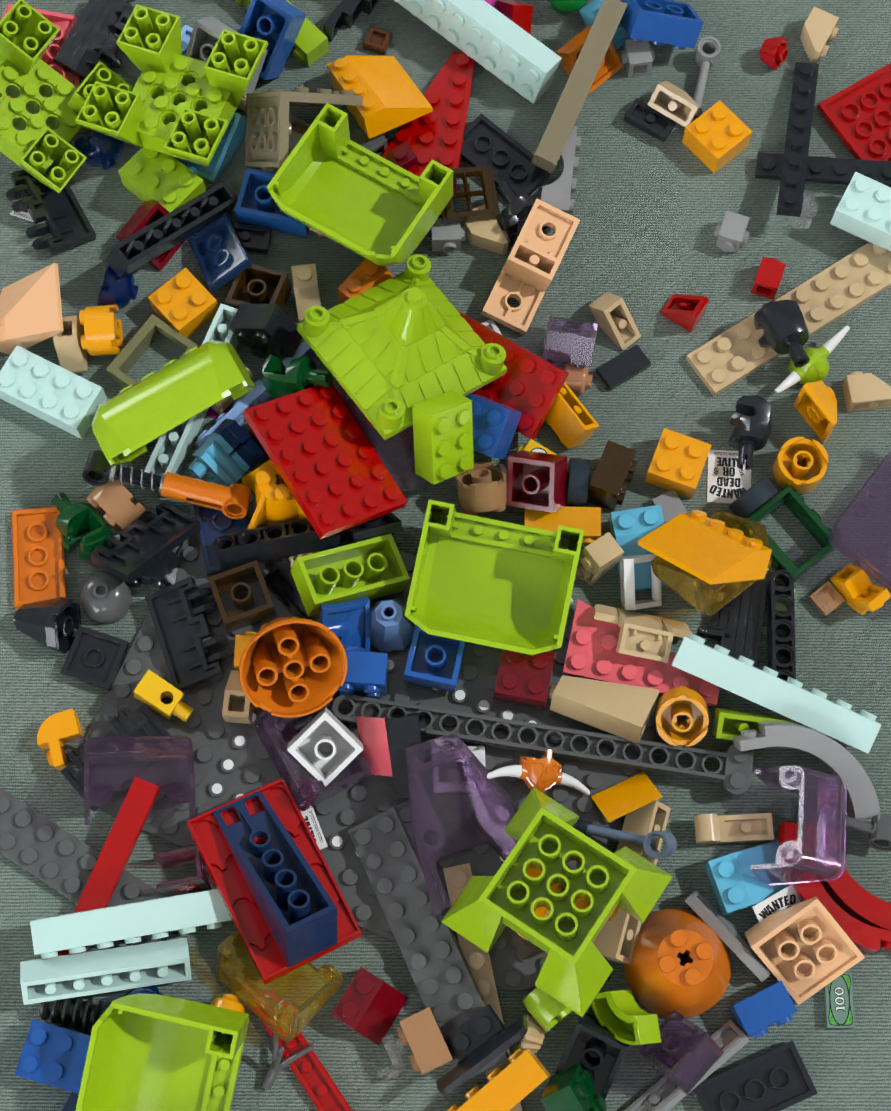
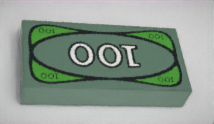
(839, 1002)

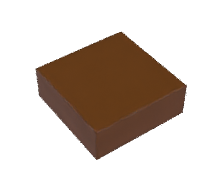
(377, 40)

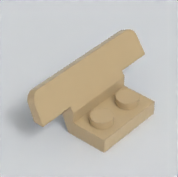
(642, 633)

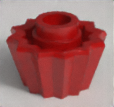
(774, 51)

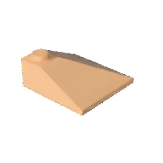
(30, 310)
(803, 948)

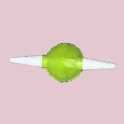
(816, 368)

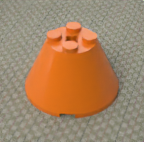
(292, 667)
(656, 971)

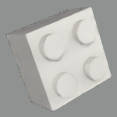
(325, 746)

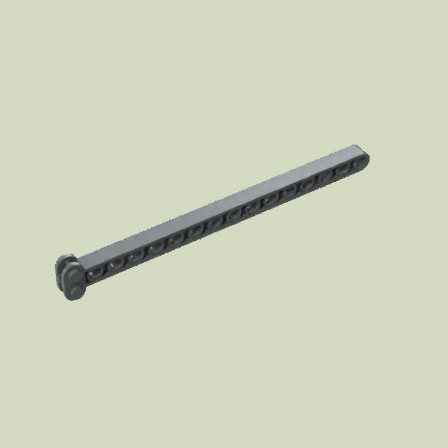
(733, 766)

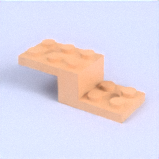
(530, 266)

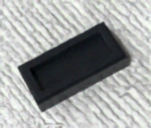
(623, 367)

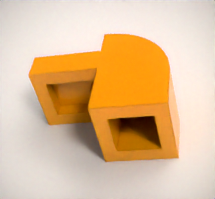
(858, 590)
(57, 731)

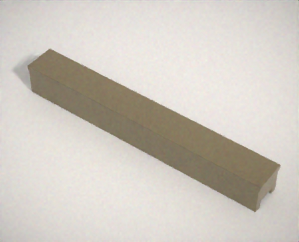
(578, 85)

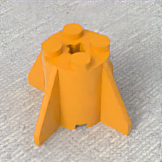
(272, 497)

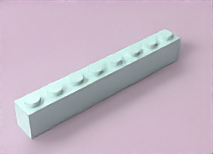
(175, 444)
(777, 694)
(128, 922)

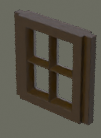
(488, 192)

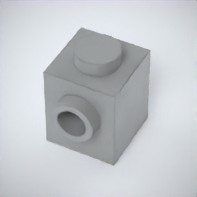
(637, 57)
(732, 232)
(447, 236)

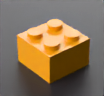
(717, 136)
(184, 303)
(677, 463)

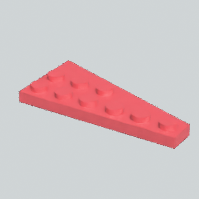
(594, 657)

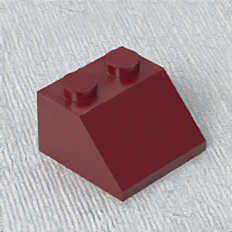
(144, 216)
(369, 1006)

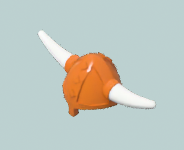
(539, 773)

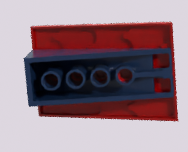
(273, 880)

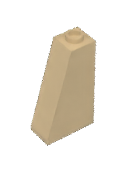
(605, 705)

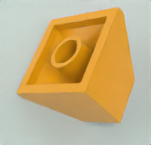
(818, 408)

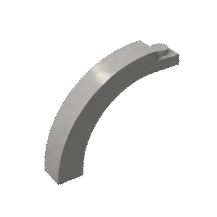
(861, 795)

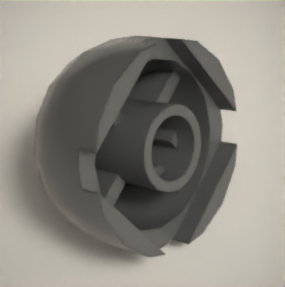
(105, 598)

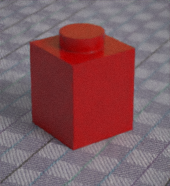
(768, 277)

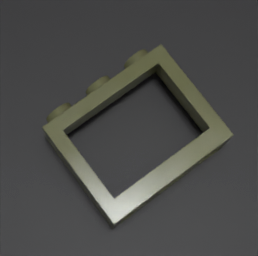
(139, 344)

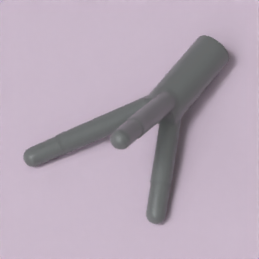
(276, 1066)

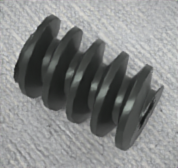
(72, 1011)

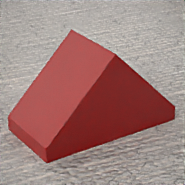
(517, 12)
(685, 310)

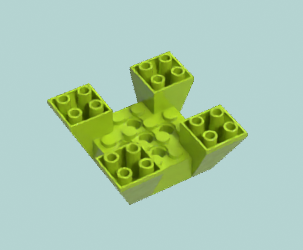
(25, 78)
(177, 101)
(607, 880)

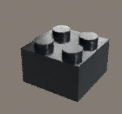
(266, 330)

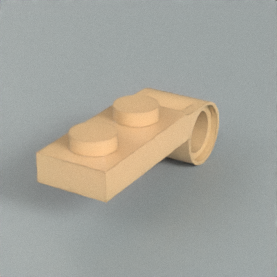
(733, 828)

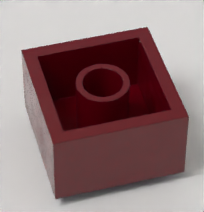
(537, 481)
(524, 678)

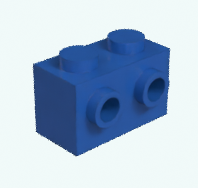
(763, 1009)

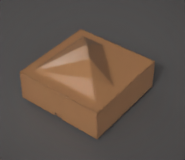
(826, 599)

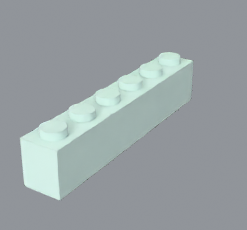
(105, 971)

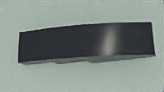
(346, 15)

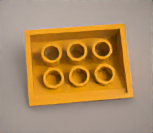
(386, 89)
(708, 549)

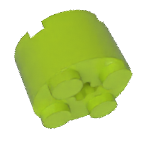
(545, 1009)

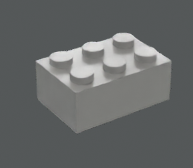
(203, 39)

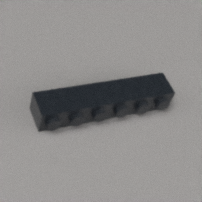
(171, 229)

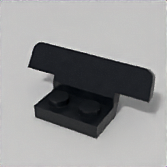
(477, 1044)

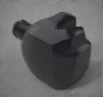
(516, 211)
(783, 329)
(751, 429)

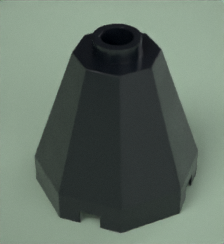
(50, 622)

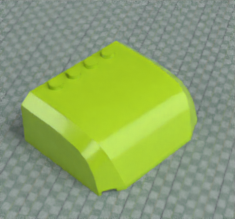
(357, 193)
(168, 399)
(493, 581)
(162, 1056)

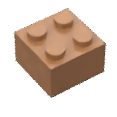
(425, 1042)

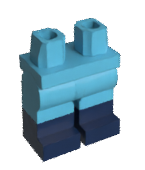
(226, 454)

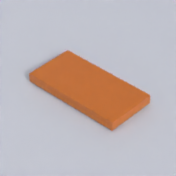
(37, 556)

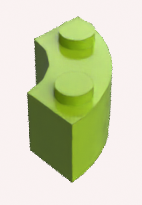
(625, 1018)

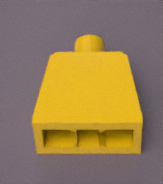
(153, 689)

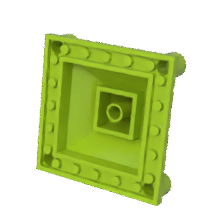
(400, 347)

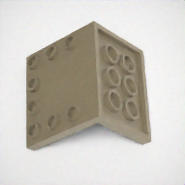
(269, 123)

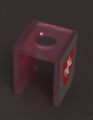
(187, 885)

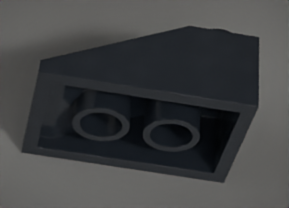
(595, 1051)

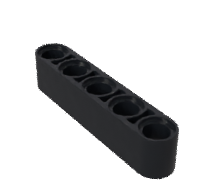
(270, 543)
(781, 621)

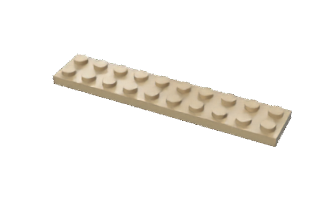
(821, 301)

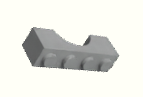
(558, 193)

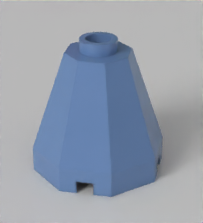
(389, 626)

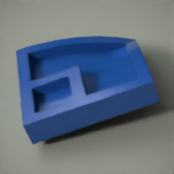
(349, 622)

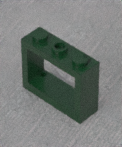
(810, 520)

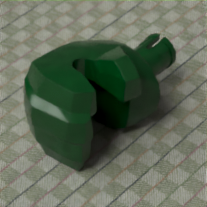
(297, 377)
(80, 526)

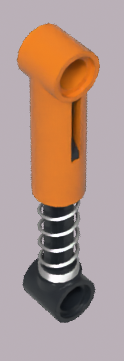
(230, 499)

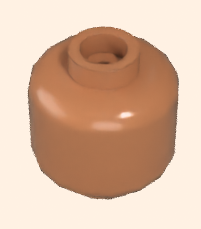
(577, 379)

